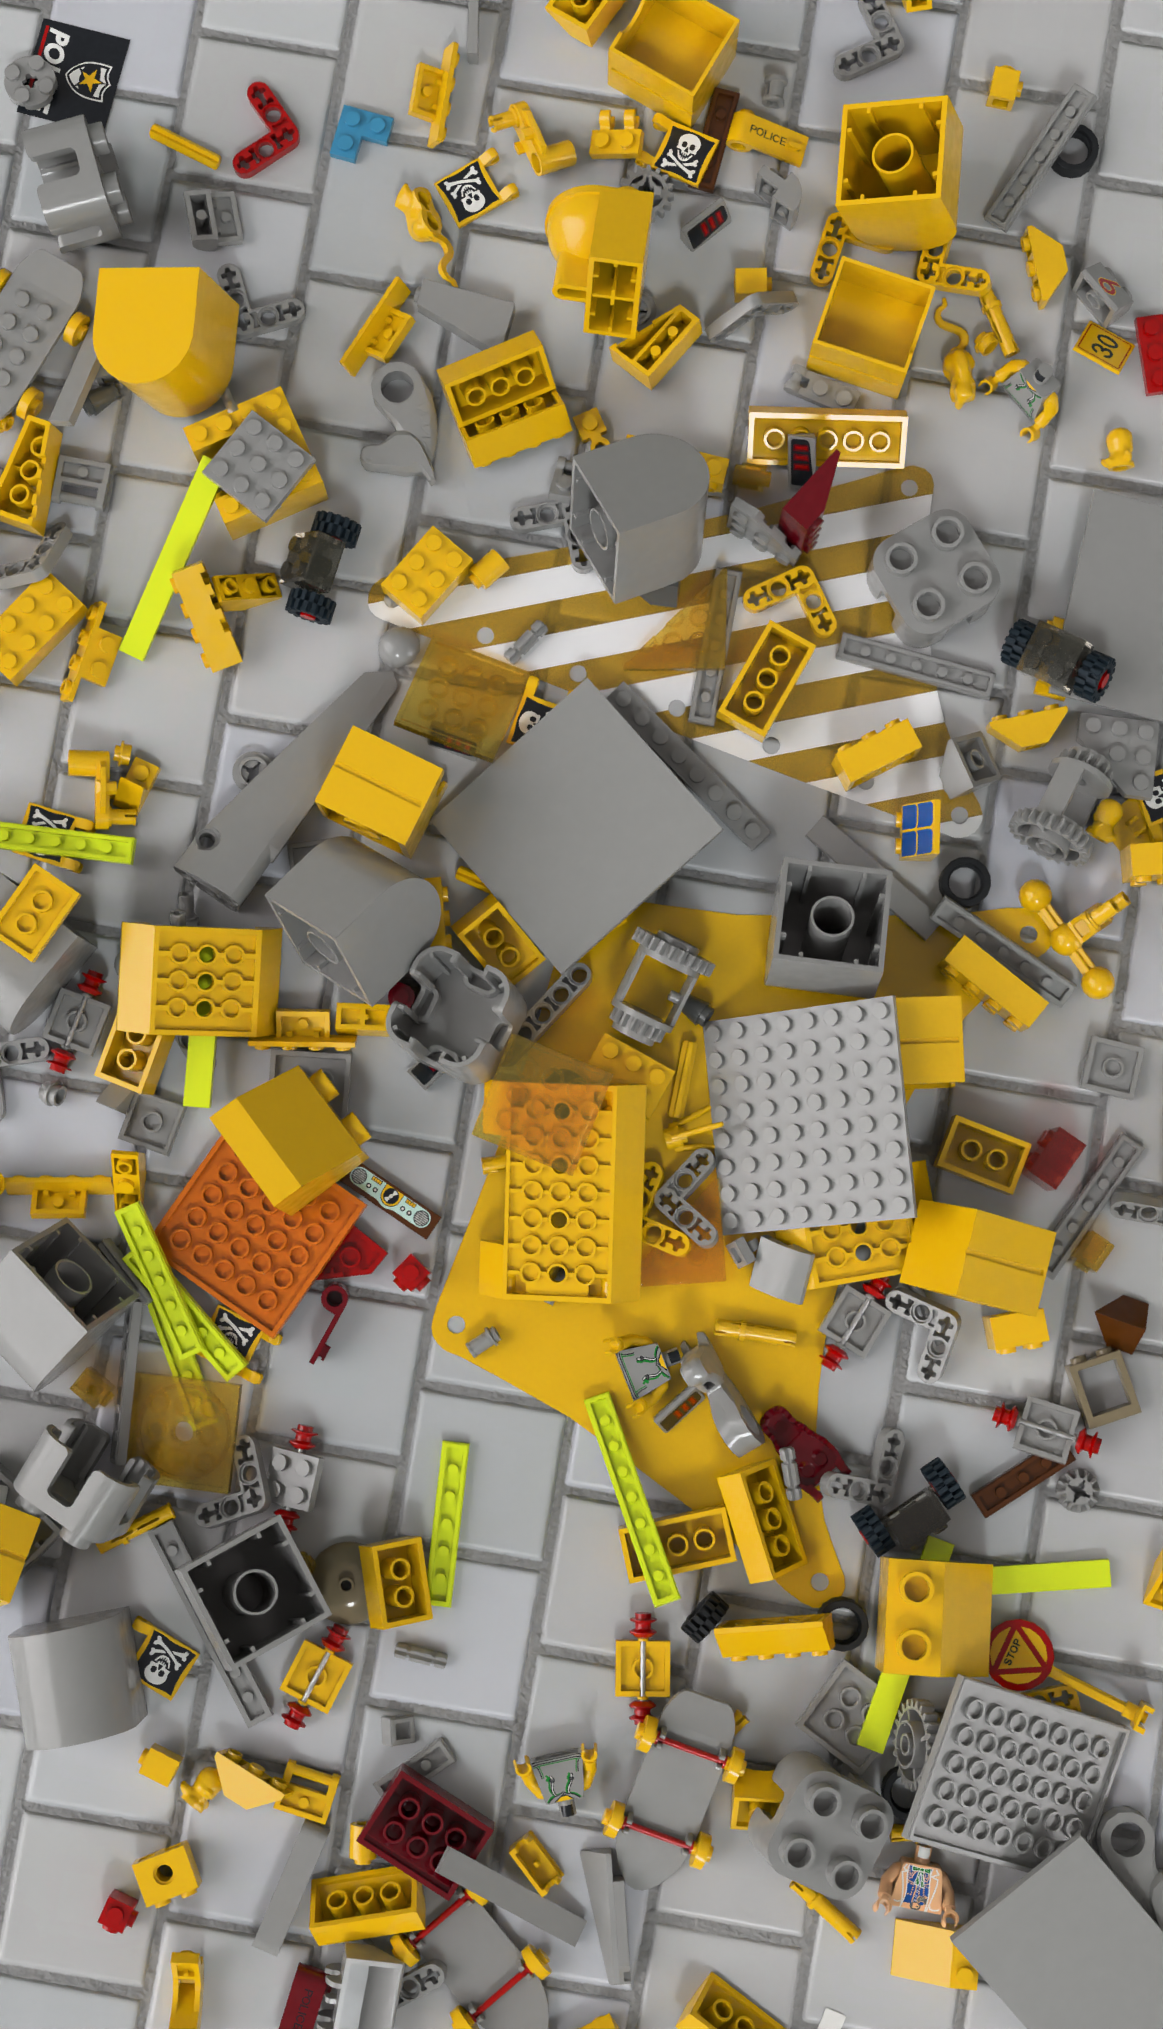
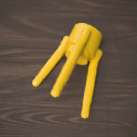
(677, 1136)

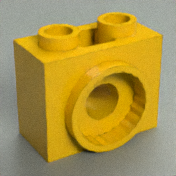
(160, 1889)

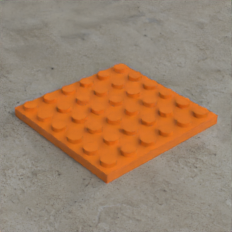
(244, 1248)

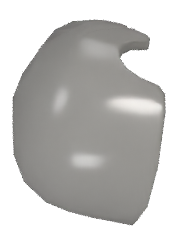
(399, 647)

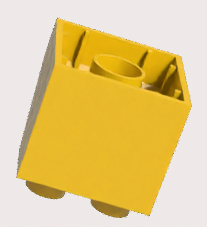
(293, 1137)
(933, 1617)

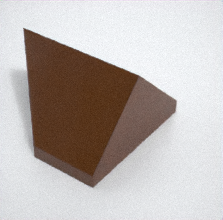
(1123, 1323)

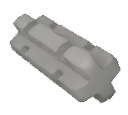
(526, 642)
(790, 1473)
(420, 1655)

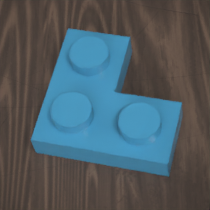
(358, 126)

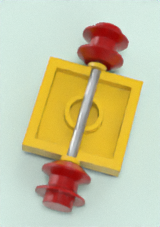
(642, 1667)
(316, 1676)

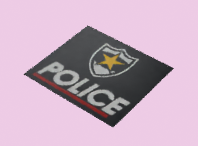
(85, 68)

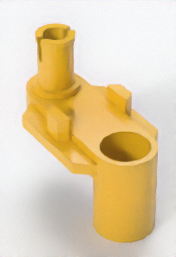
(542, 157)
(97, 765)

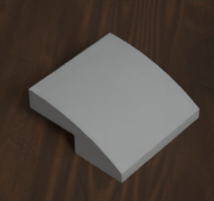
(781, 1270)

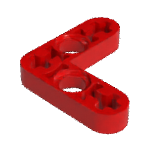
(275, 129)

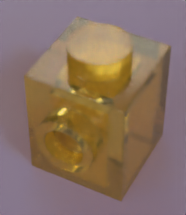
(93, 1388)

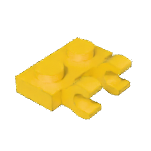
(617, 143)

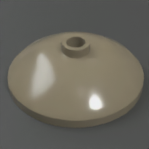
(333, 1567)

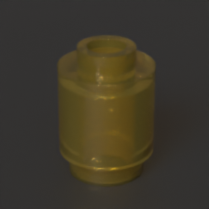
(751, 477)

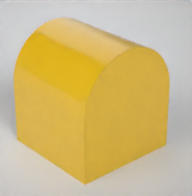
(900, 172)
(166, 335)

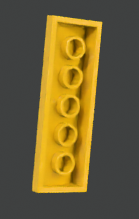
(862, 435)

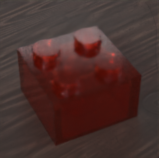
(1052, 1158)

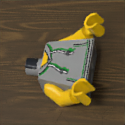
(1032, 390)
(643, 1368)
(560, 1776)

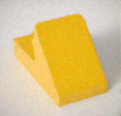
(136, 786)

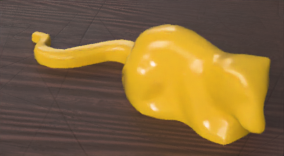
(425, 223)
(957, 363)

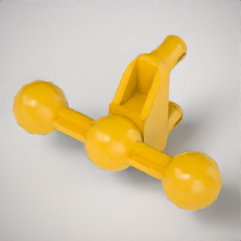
(1069, 937)

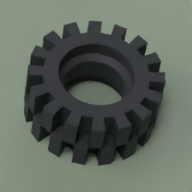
(705, 1617)

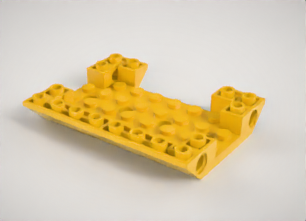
(602, 1208)

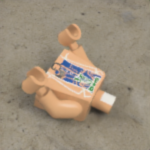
(918, 1886)

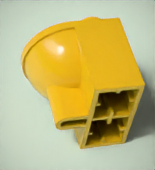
(601, 253)

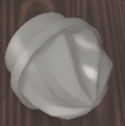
(52, 1093)

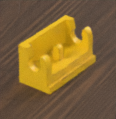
(361, 1019)
(536, 1863)

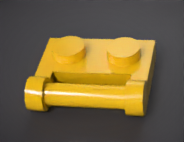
(306, 1801)

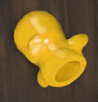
(1120, 448)
(1105, 818)
(204, 1788)

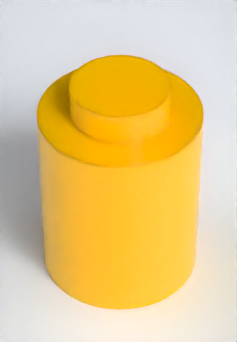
(487, 570)
(358, 1852)

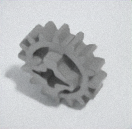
(662, 193)

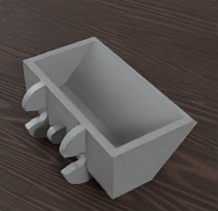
(366, 1990)

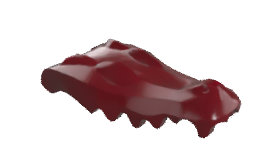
(812, 1451)

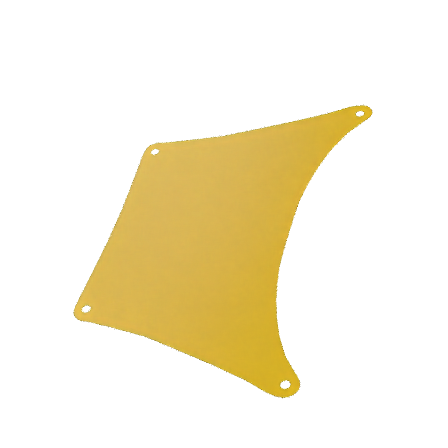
(560, 1349)

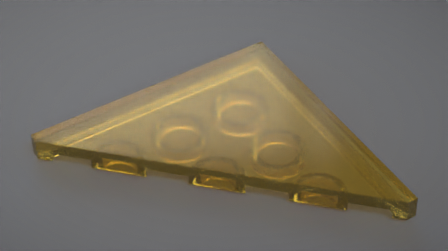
(692, 637)
(699, 1264)

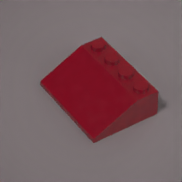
(804, 512)
(417, 1824)

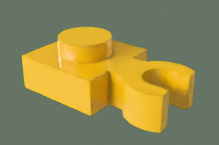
(591, 428)

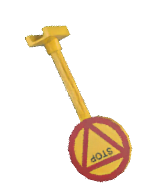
(1024, 1658)

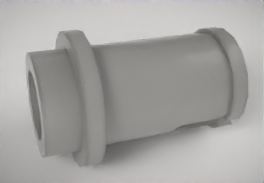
(483, 1341)

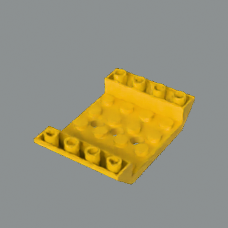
(162, 974)
(836, 1244)

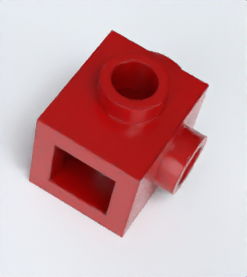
(411, 1274)
(118, 1912)

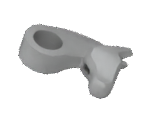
(414, 442)
(729, 1410)
(1136, 1865)

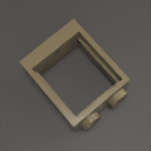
(1112, 1414)

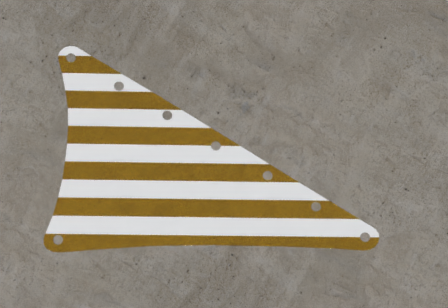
(830, 701)

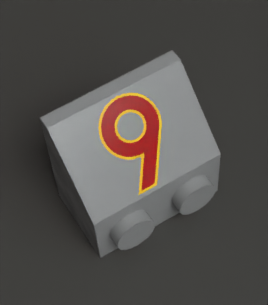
(1102, 294)

